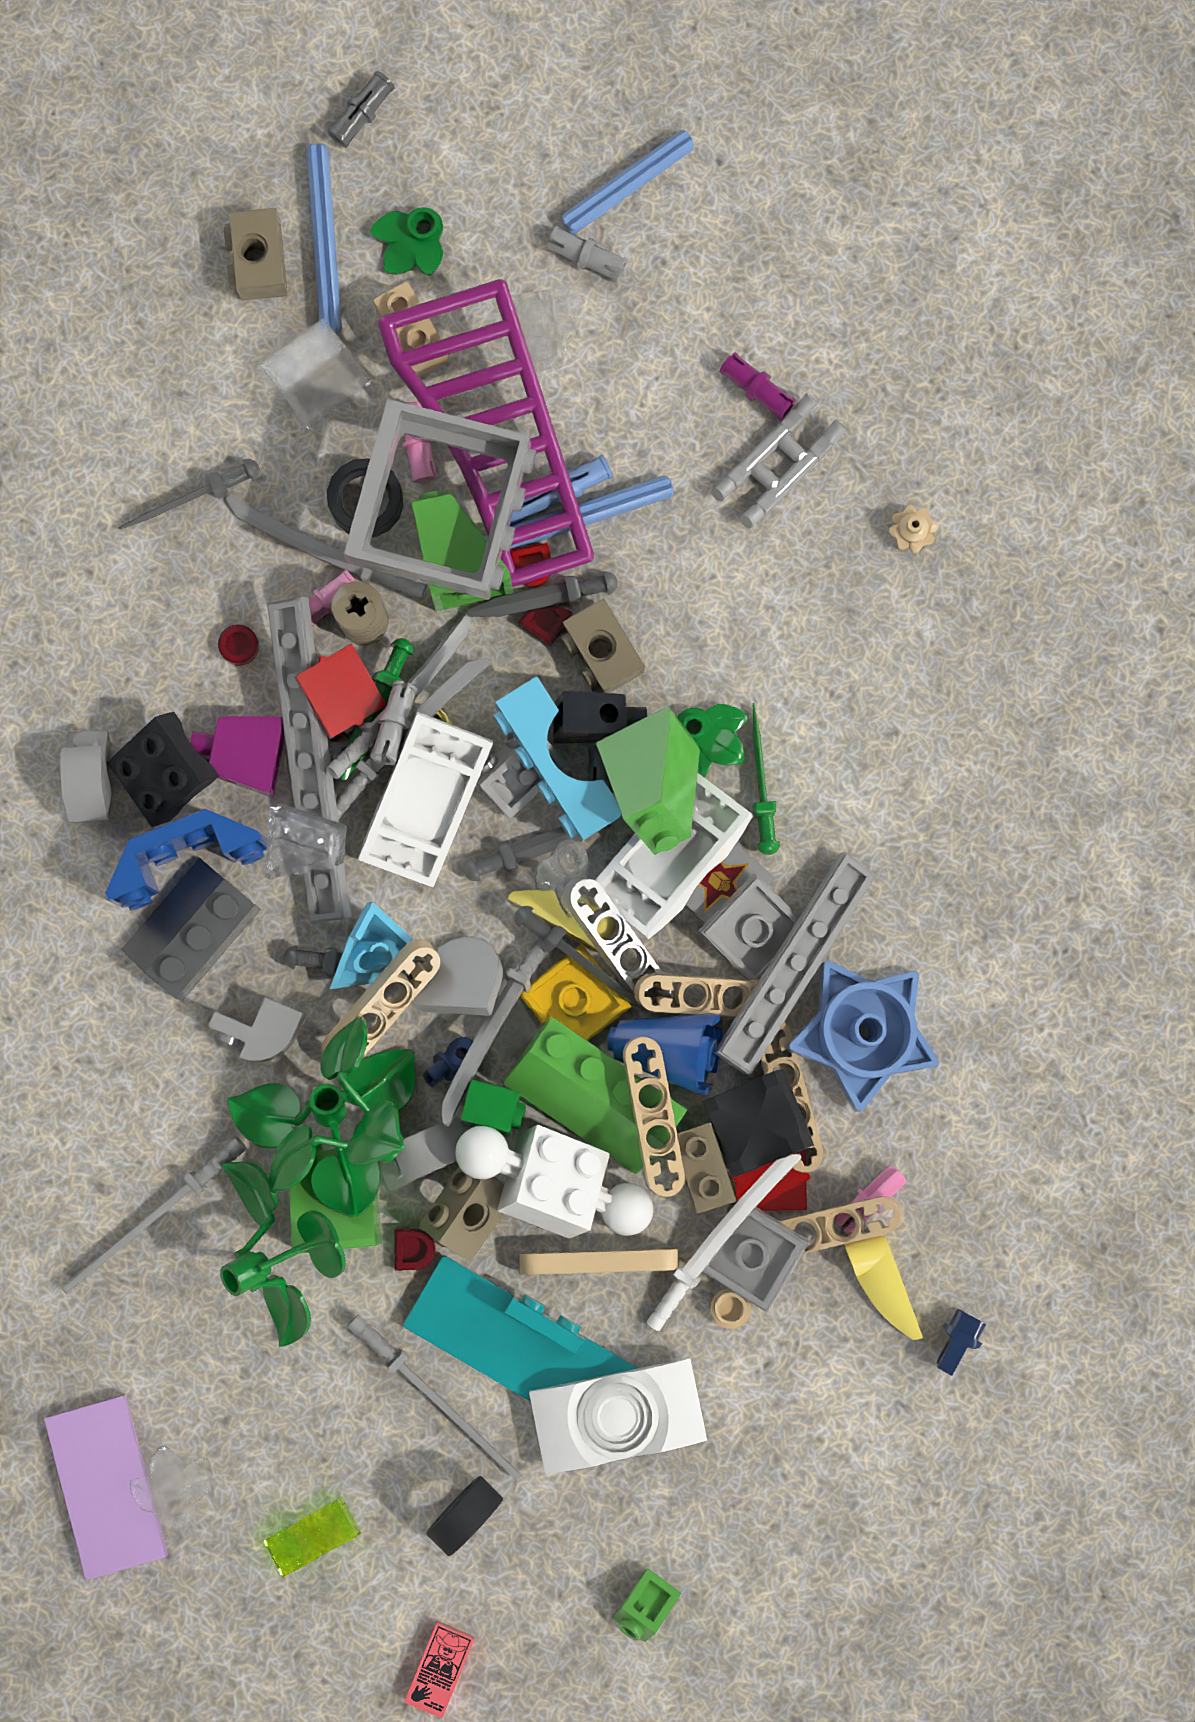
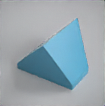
(369, 948)

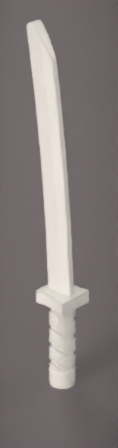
(688, 1275)

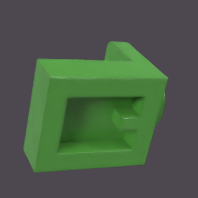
(646, 1606)

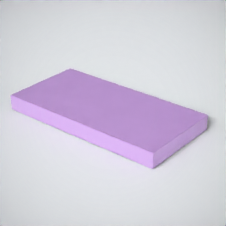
(95, 1462)

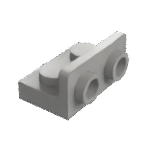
(508, 780)

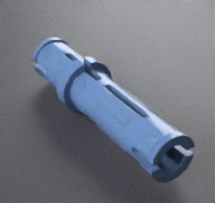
(581, 479)

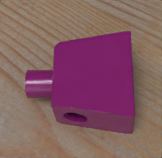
(244, 751)

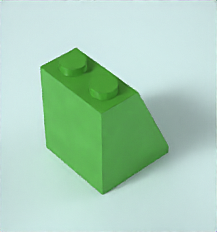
(454, 542)
(654, 778)
(352, 1232)

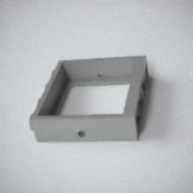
(457, 432)

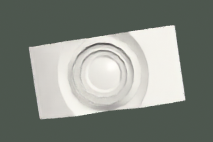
(424, 799)
(656, 887)
(617, 1416)

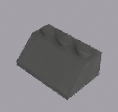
(190, 930)

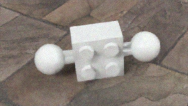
(553, 1181)

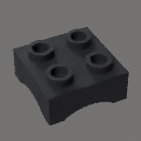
(161, 769)
(758, 1122)

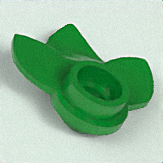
(408, 246)
(717, 736)

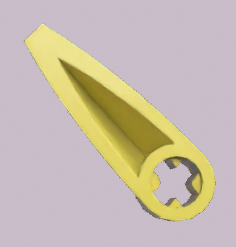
(549, 910)
(882, 1283)

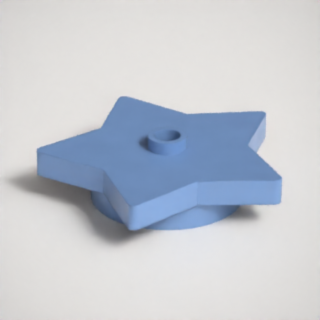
(893, 1037)

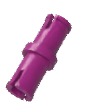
(757, 385)

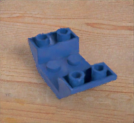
(133, 879)

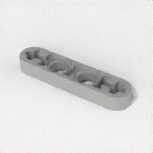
(620, 940)

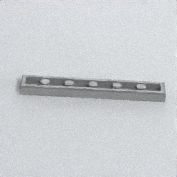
(795, 964)

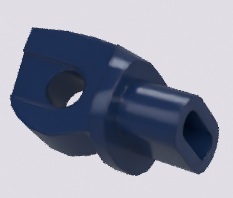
(447, 1063)
(964, 1334)

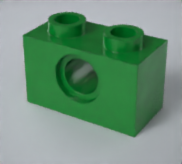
(493, 1108)

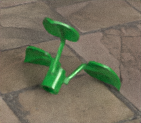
(272, 1109)
(373, 1138)
(251, 1269)

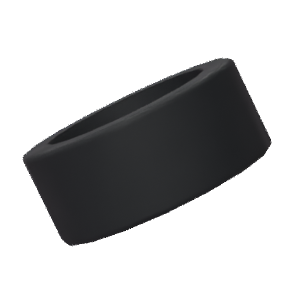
(351, 471)
(464, 1516)

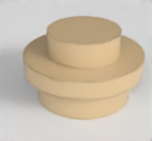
(729, 1309)

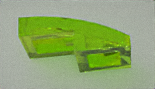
(312, 1536)

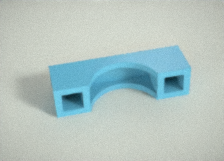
(584, 804)

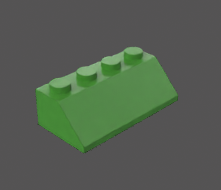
(586, 1092)

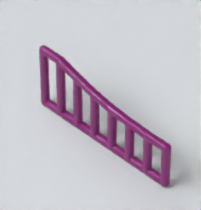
(533, 403)

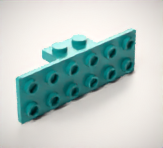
(505, 1334)

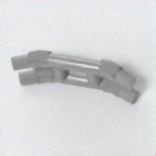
(779, 438)

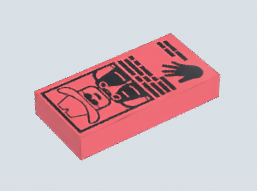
(439, 1669)

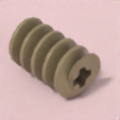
(356, 597)

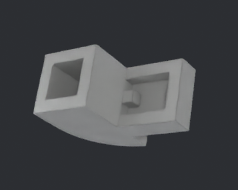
(85, 776)
(270, 1035)
(423, 1154)

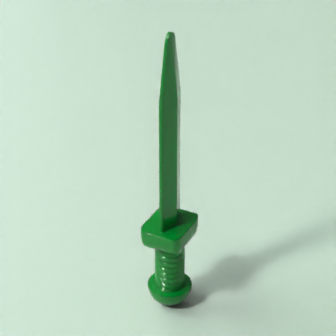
(383, 682)
(764, 809)

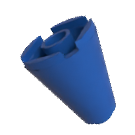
(685, 1044)

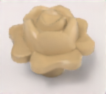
(913, 529)

